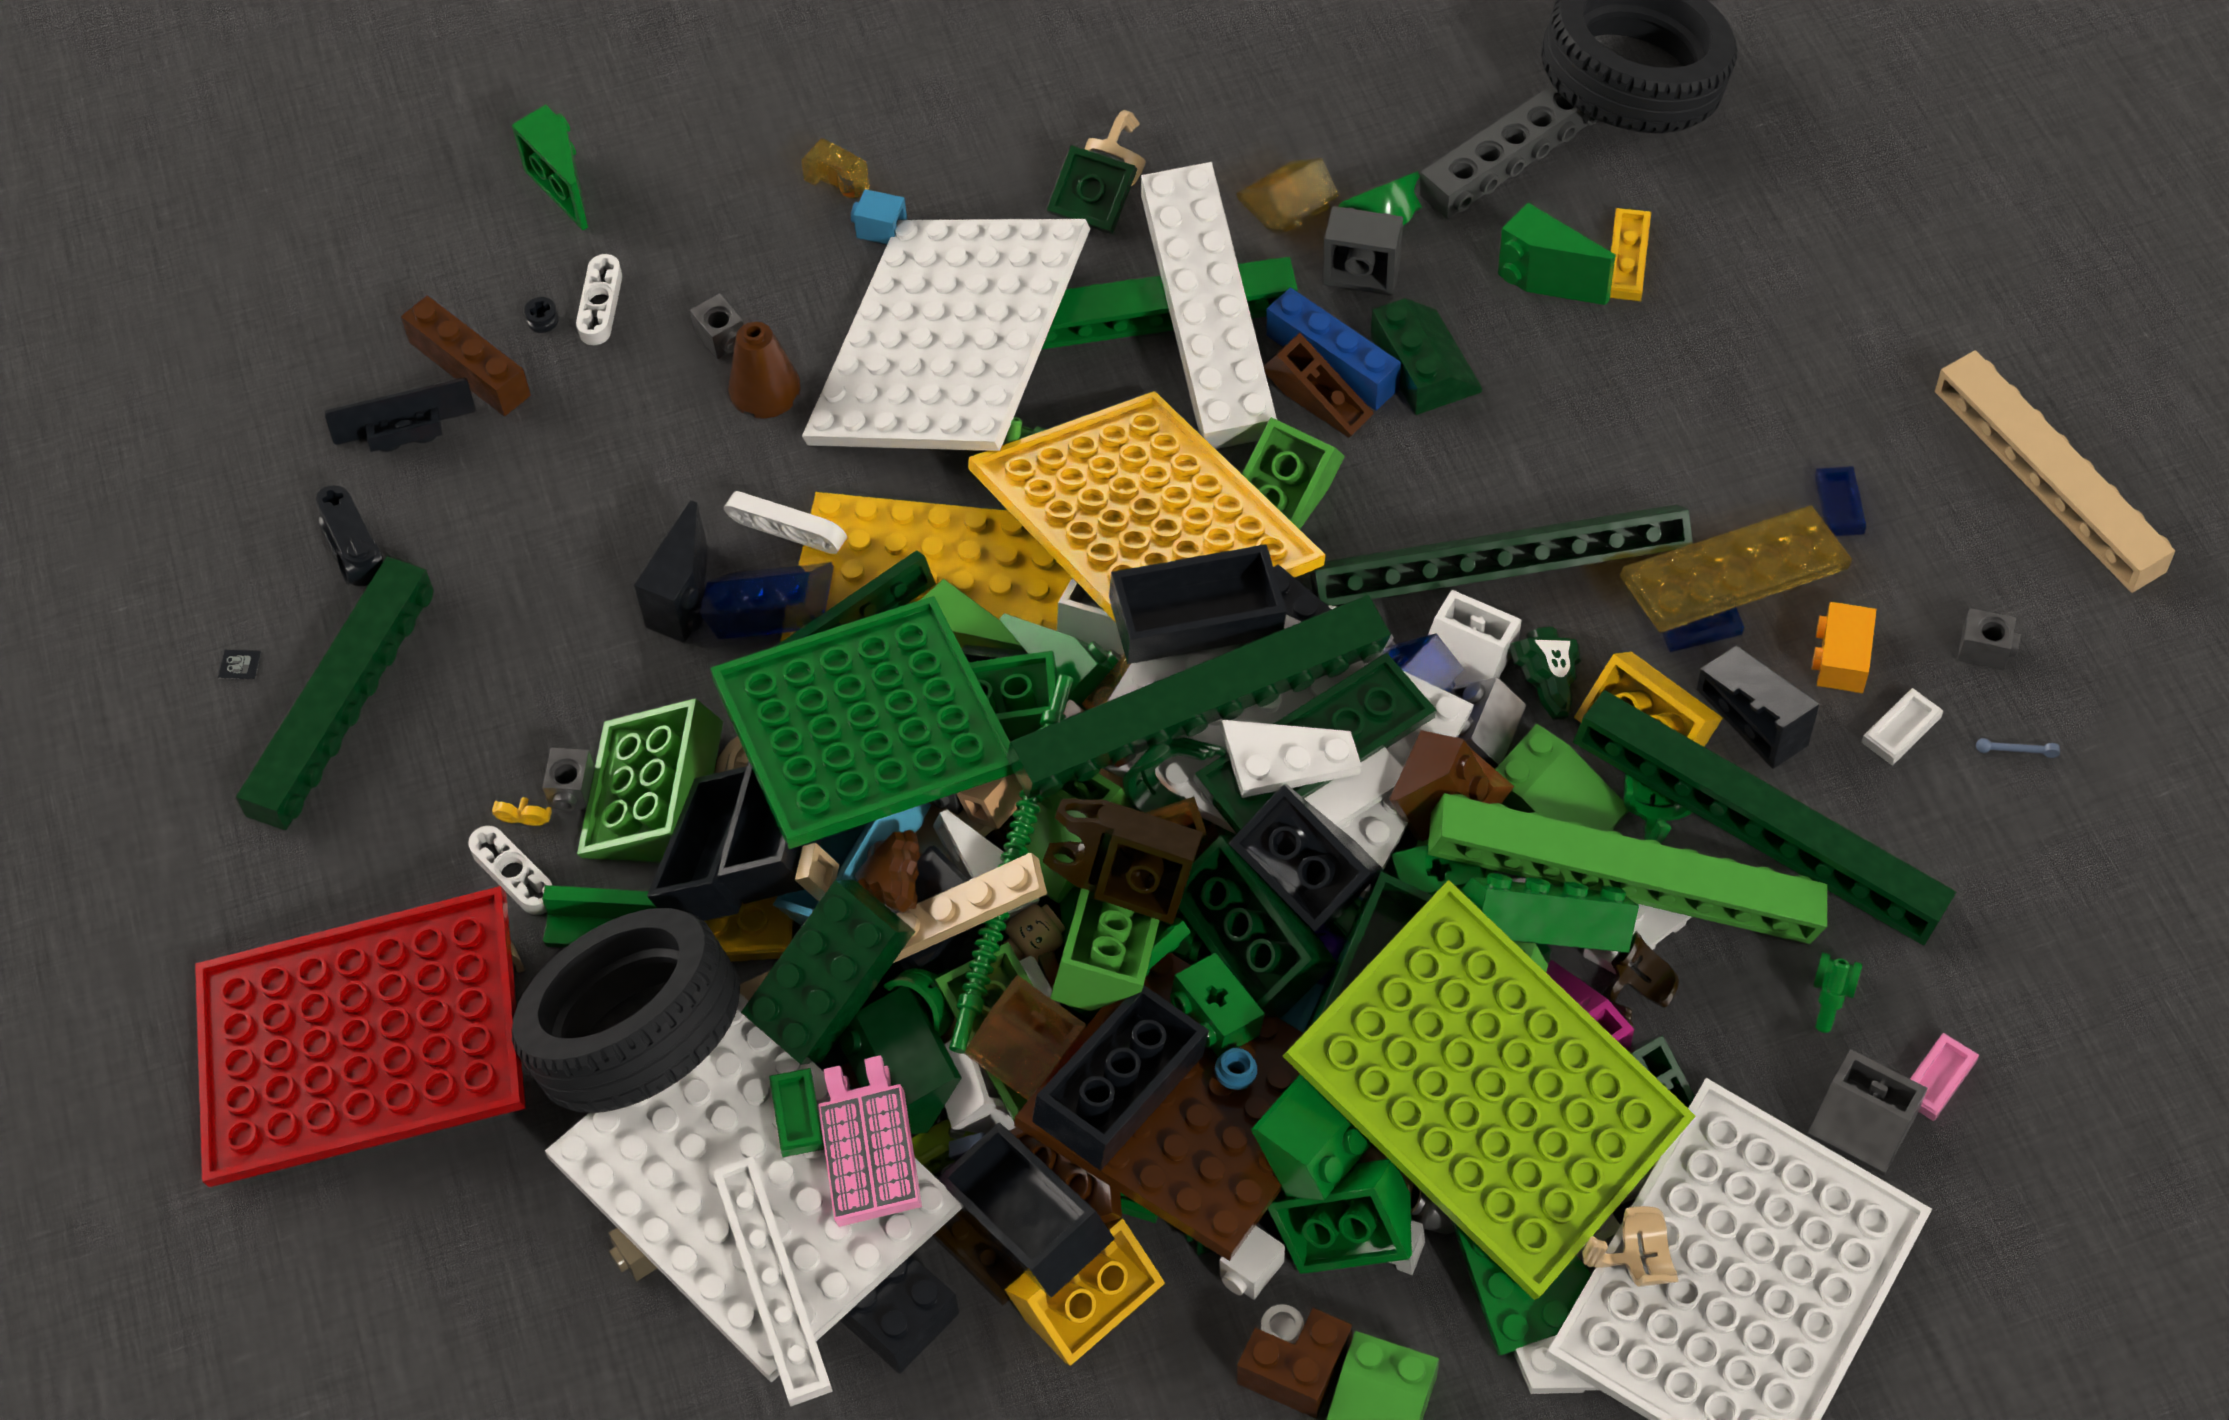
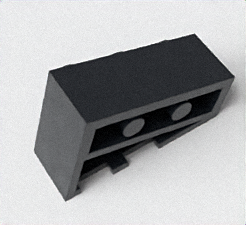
(1759, 705)

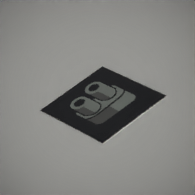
(239, 664)

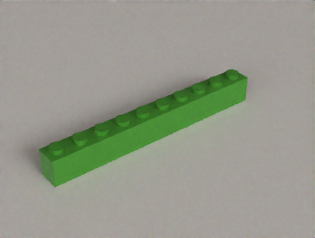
(1647, 871)

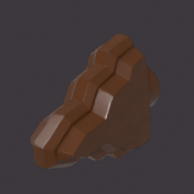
(892, 870)

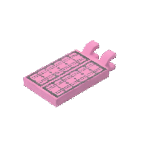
(868, 1146)

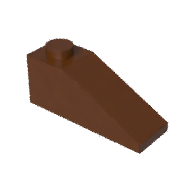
(1316, 386)

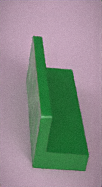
(582, 909)

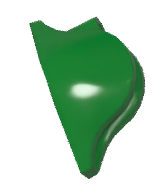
(1391, 198)

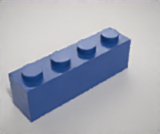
(1359, 362)

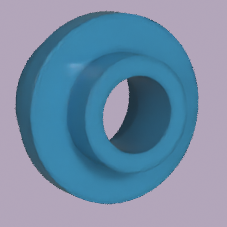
(1238, 1059)

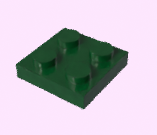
(1092, 189)

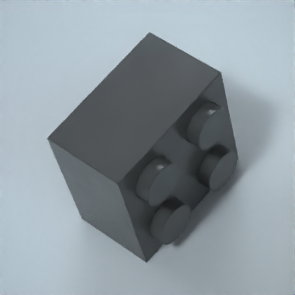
(1362, 250)

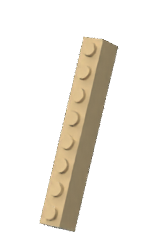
(2055, 471)

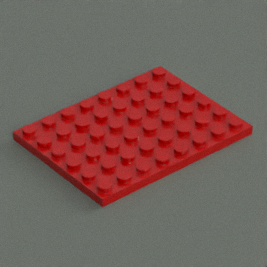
(356, 1037)

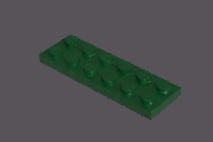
(1372, 703)

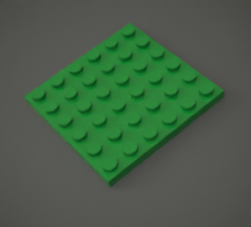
(863, 721)

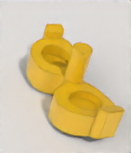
(524, 814)

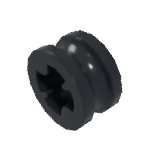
(537, 306)

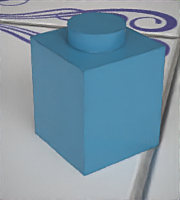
(877, 215)

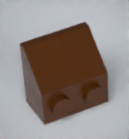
(1433, 768)

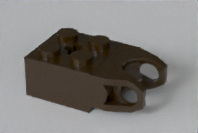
(1126, 856)

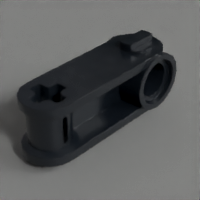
(347, 536)

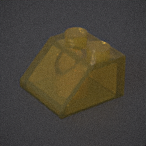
(1290, 194)

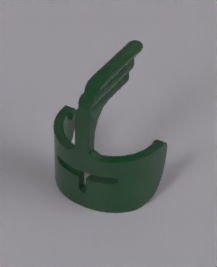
(1159, 795)

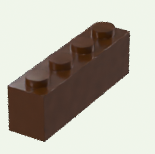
(466, 355)

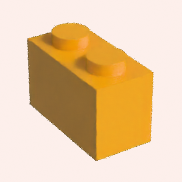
(1845, 648)

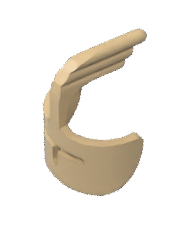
(1127, 121)
(1652, 1227)

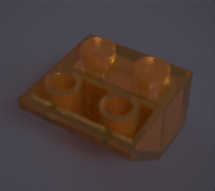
(1024, 1038)

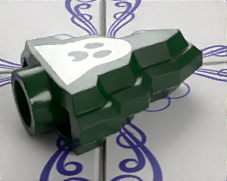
(1549, 666)

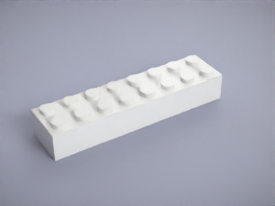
(1207, 305)

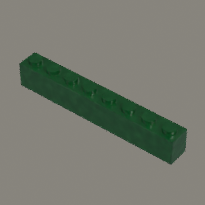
(335, 694)

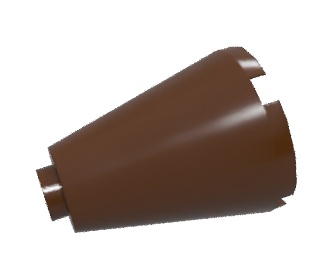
(761, 373)

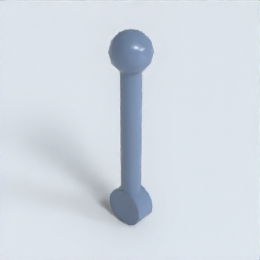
(2049, 750)

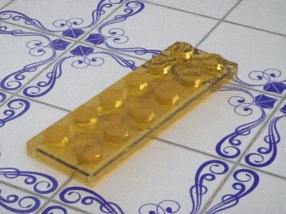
(1735, 568)

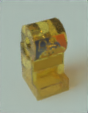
(837, 168)

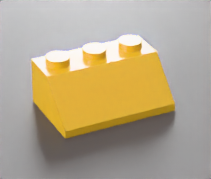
(1655, 695)
(1093, 1299)

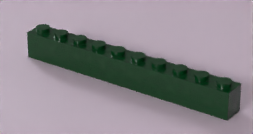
(1502, 555)
(1197, 697)
(1764, 817)

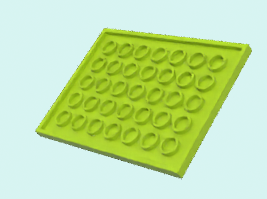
(1490, 1088)

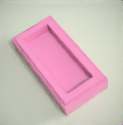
(1943, 1073)

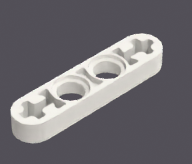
(785, 522)

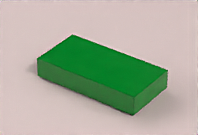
(796, 1112)

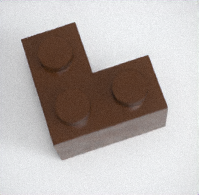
(1299, 1372)

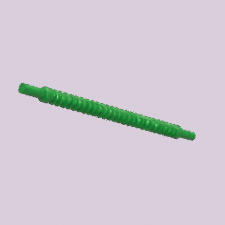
(970, 1002)

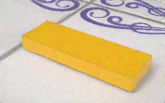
(1630, 247)

